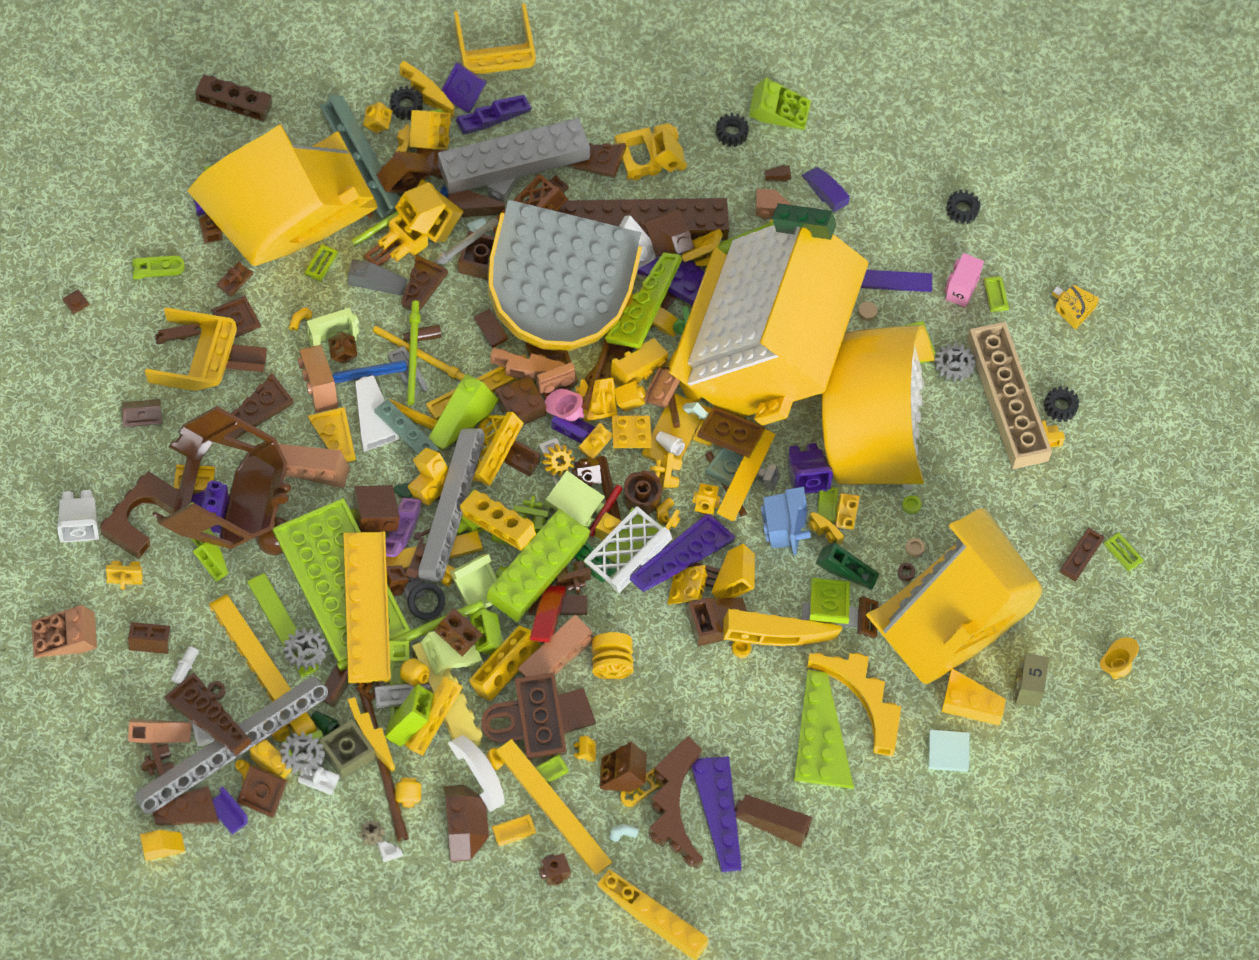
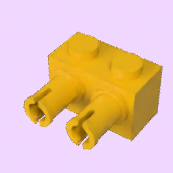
(410, 240)

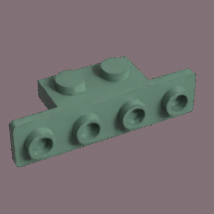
(404, 427)

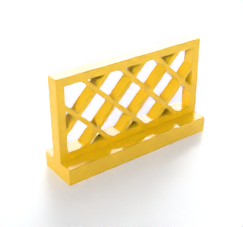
(498, 449)

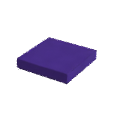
(463, 87)

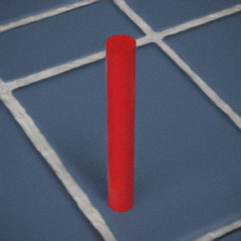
(606, 508)

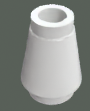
(671, 443)

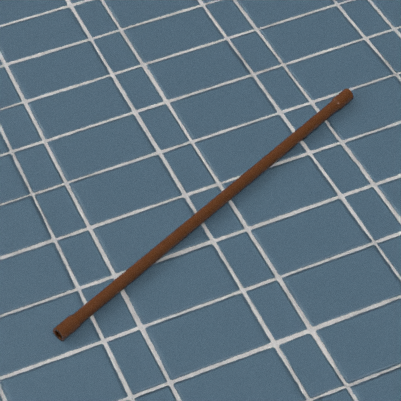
(398, 823)

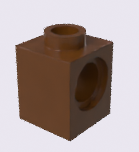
(396, 579)

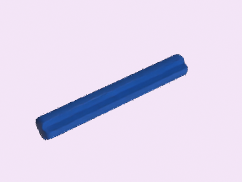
(375, 370)

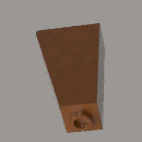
(774, 819)

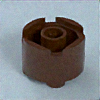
(642, 491)

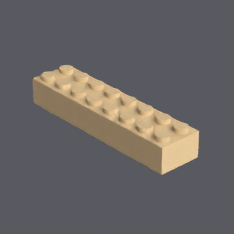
(1009, 395)

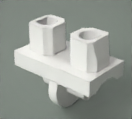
(320, 780)

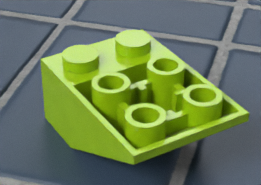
(779, 105)

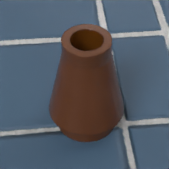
(780, 173)

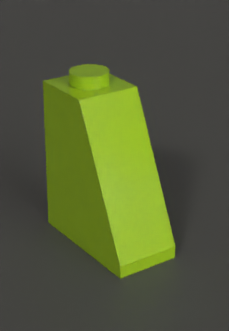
(410, 716)

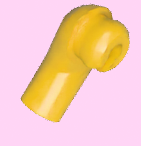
(298, 316)
(662, 511)
(243, 767)

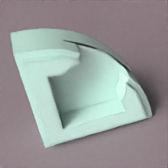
(696, 409)

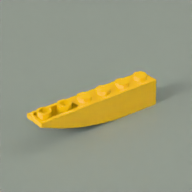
(775, 630)
(654, 915)

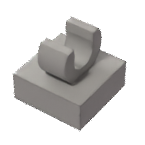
(769, 477)

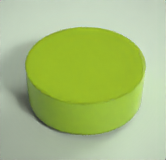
(911, 504)

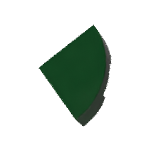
(402, 490)

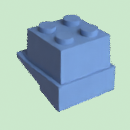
(784, 518)

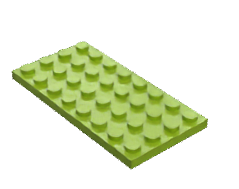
(316, 557)

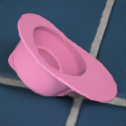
(565, 404)

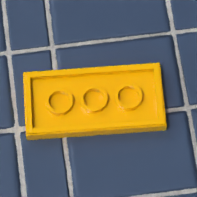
(686, 431)

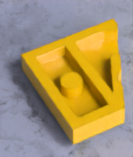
(603, 400)

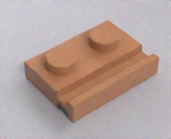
(556, 378)
(661, 388)

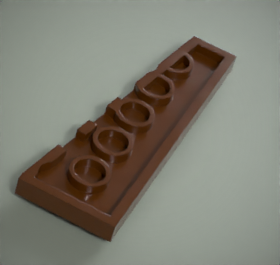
(202, 708)

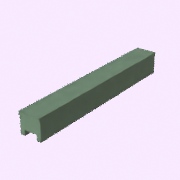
(342, 120)

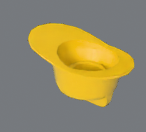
(1119, 657)

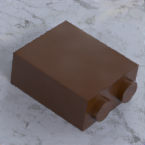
(376, 508)

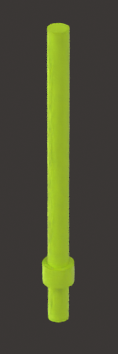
(414, 320)

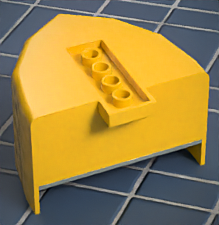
(283, 195)
(959, 600)

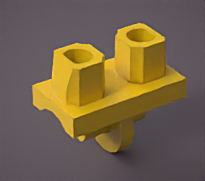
(595, 441)
(664, 468)
(846, 511)
(124, 574)

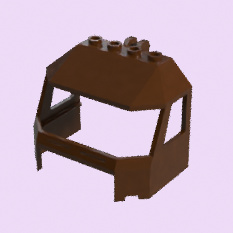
(254, 489)

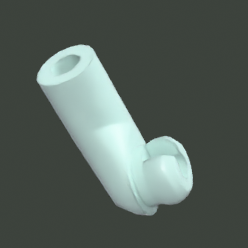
(623, 829)

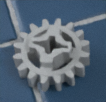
(953, 368)
(311, 654)
(302, 755)

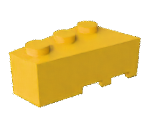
(639, 364)
(972, 700)

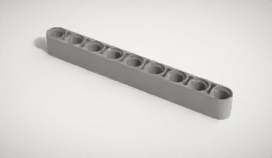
(448, 511)

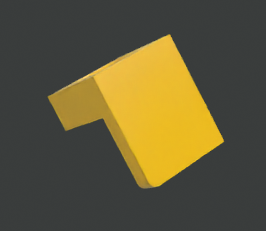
(1053, 435)

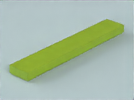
(275, 614)

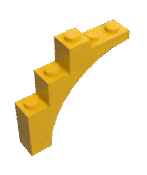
(870, 691)

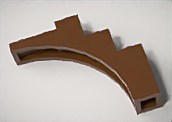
(666, 801)

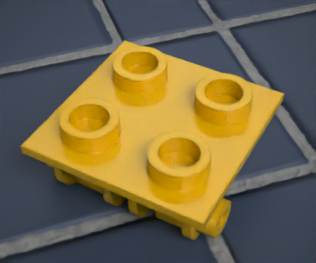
(631, 432)
(688, 585)

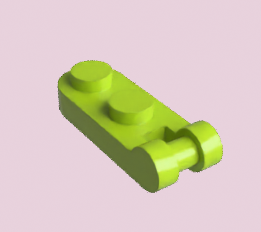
(157, 266)

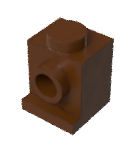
(209, 229)

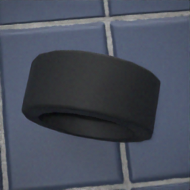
(426, 586)

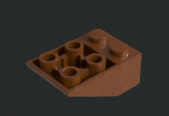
(707, 617)

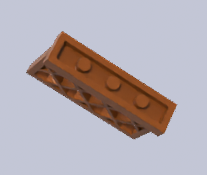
(553, 200)

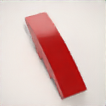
(547, 614)

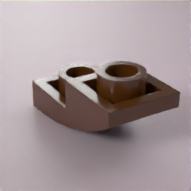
(491, 328)

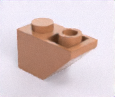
(766, 202)

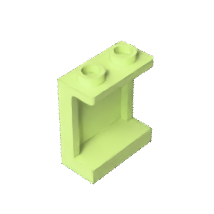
(328, 325)
(575, 499)
(474, 580)
(444, 657)

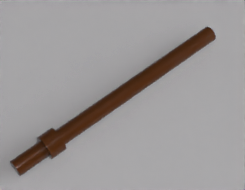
(596, 374)

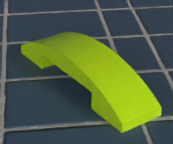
(398, 655)

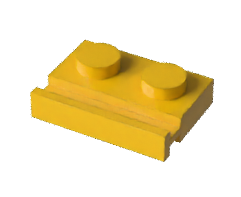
(204, 475)

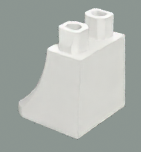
(77, 517)

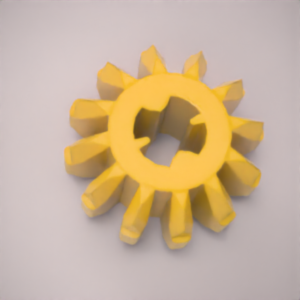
(561, 453)

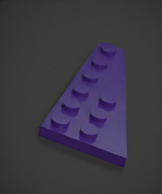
(685, 282)

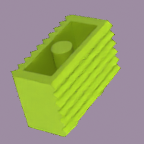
(489, 626)

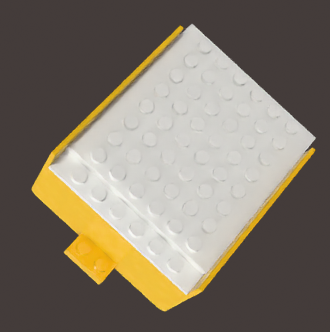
(769, 322)

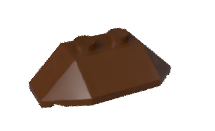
(465, 822)

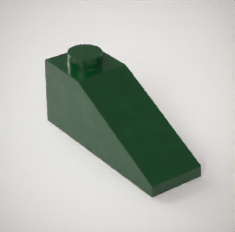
(847, 566)

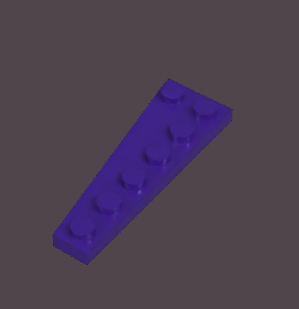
(689, 548)
(717, 798)

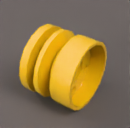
(612, 655)

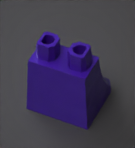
(809, 469)
(214, 499)

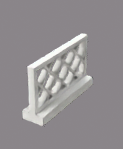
(643, 555)

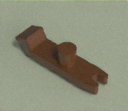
(174, 333)
(413, 570)

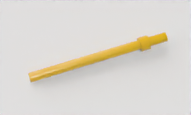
(453, 372)

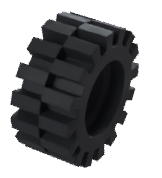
(402, 94)
(731, 120)
(966, 198)
(1061, 414)

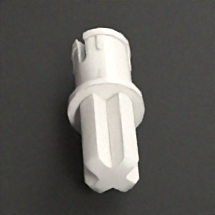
(185, 665)

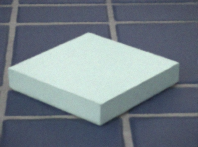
(948, 750)

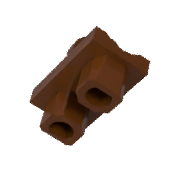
(234, 279)
(575, 579)
(159, 753)

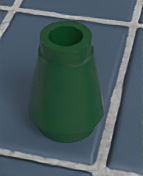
(324, 722)

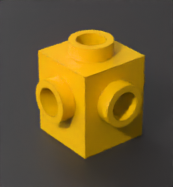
(377, 117)
(706, 499)

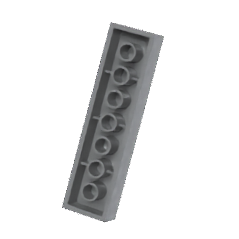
(513, 155)

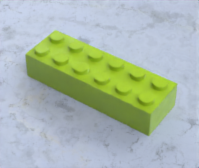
(538, 565)

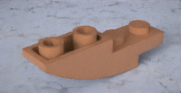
(520, 367)

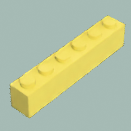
(459, 719)

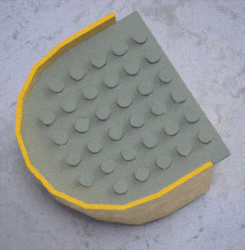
(560, 276)

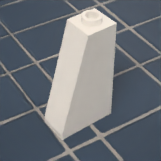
(372, 429)

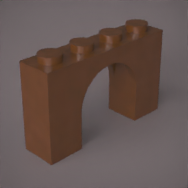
(148, 490)

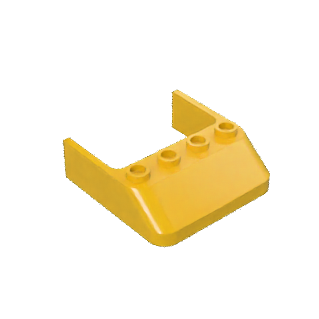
(498, 58)
(210, 355)

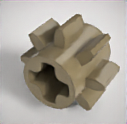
(371, 833)

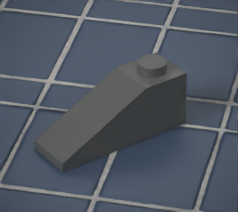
(374, 277)

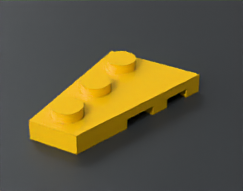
(334, 431)

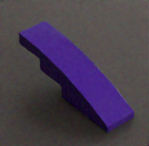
(496, 113)

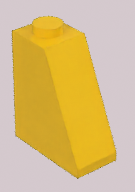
(736, 573)

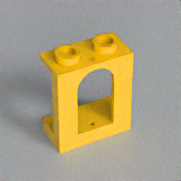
(635, 138)

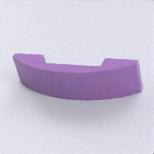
(409, 513)

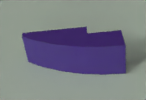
(827, 188)

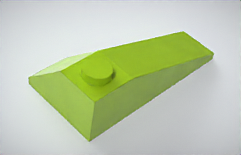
(466, 408)

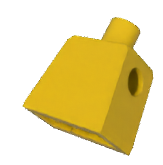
(667, 151)

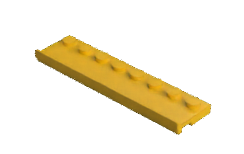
(366, 607)

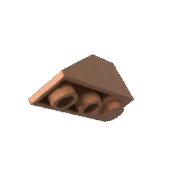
(158, 731)

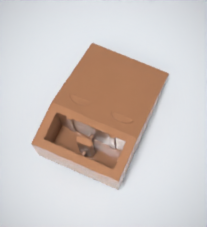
(64, 632)

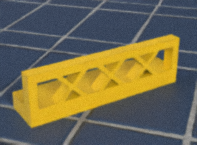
(441, 704)

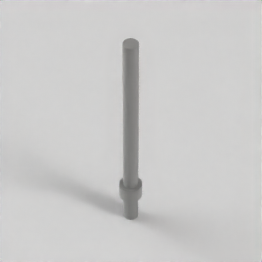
(446, 256)

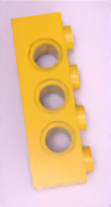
(498, 520)
(503, 663)

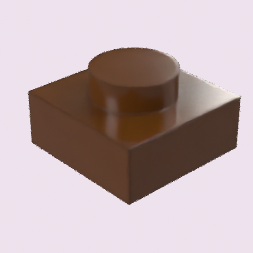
(75, 301)

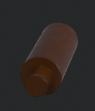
(425, 333)

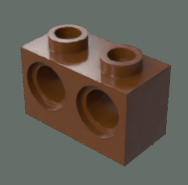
(458, 632)

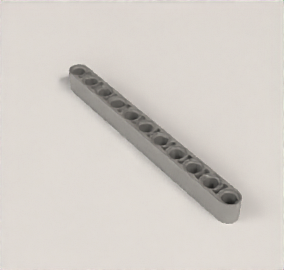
(210, 764)

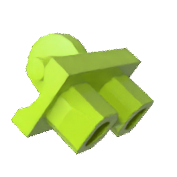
(539, 515)

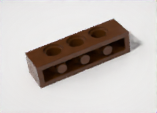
(224, 99)

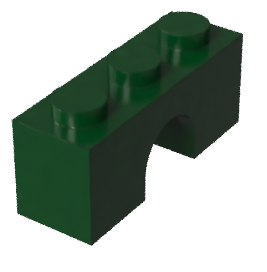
(817, 221)

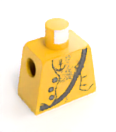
(1074, 304)

